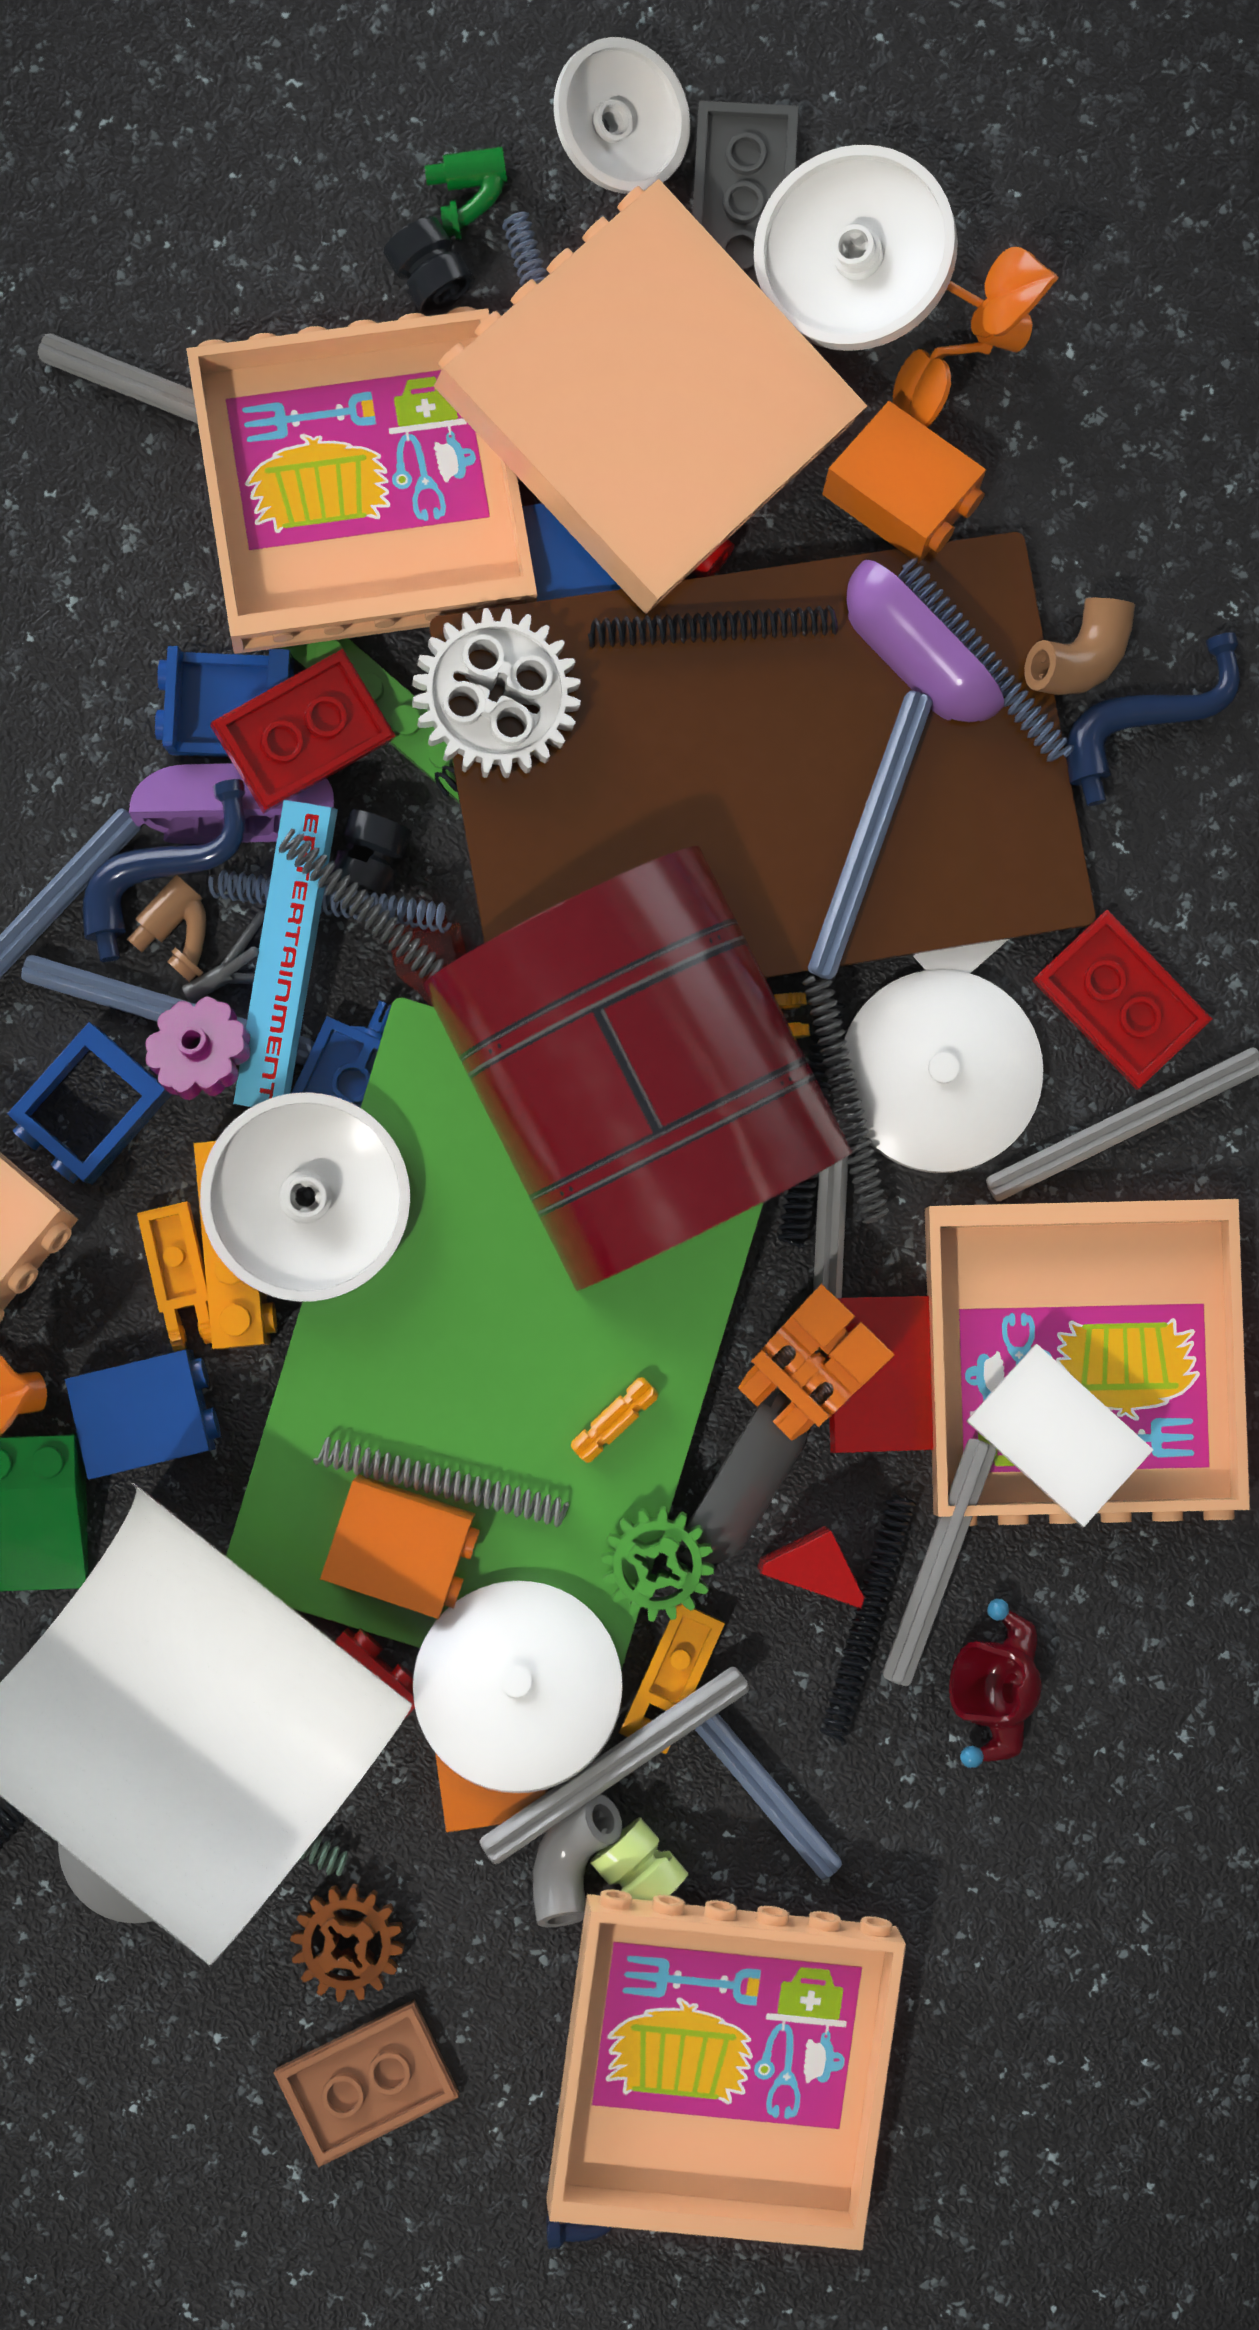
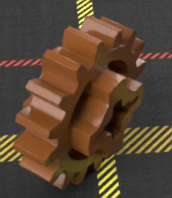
(361, 1961)

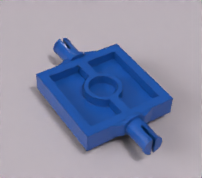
(343, 1058)

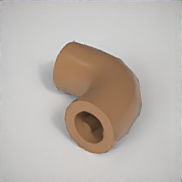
(1092, 655)

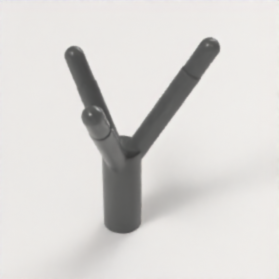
(225, 973)

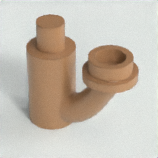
(164, 914)

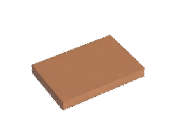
(366, 2083)

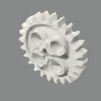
(514, 651)

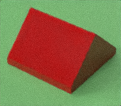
(814, 1565)

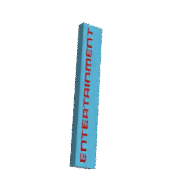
(284, 958)

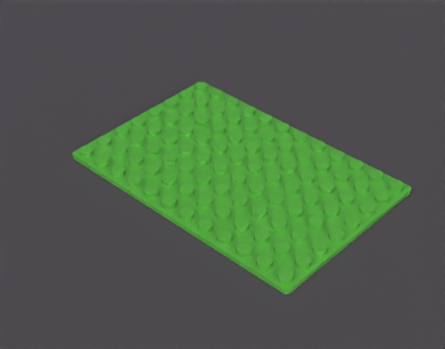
(482, 1366)

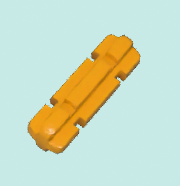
(614, 1419)

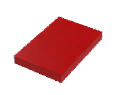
(302, 730)
(1122, 999)
(896, 1402)

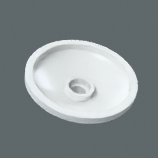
(638, 100)

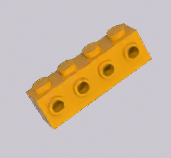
(236, 1310)

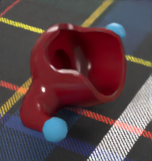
(997, 1686)

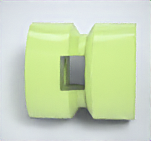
(638, 1864)

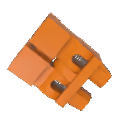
(851, 1363)

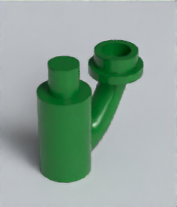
(467, 170)

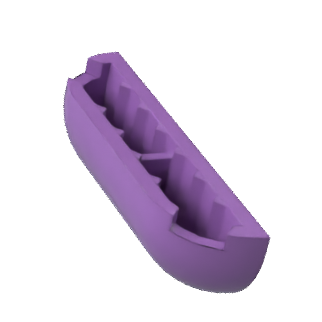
(919, 646)
(184, 807)

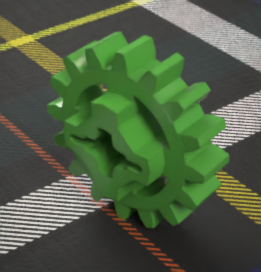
(647, 1583)

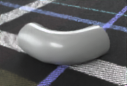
(564, 1857)

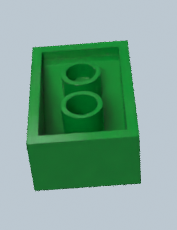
(42, 1513)

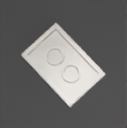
(1059, 1435)

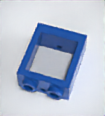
(67, 1162)

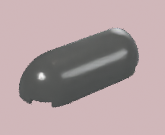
(745, 1483)

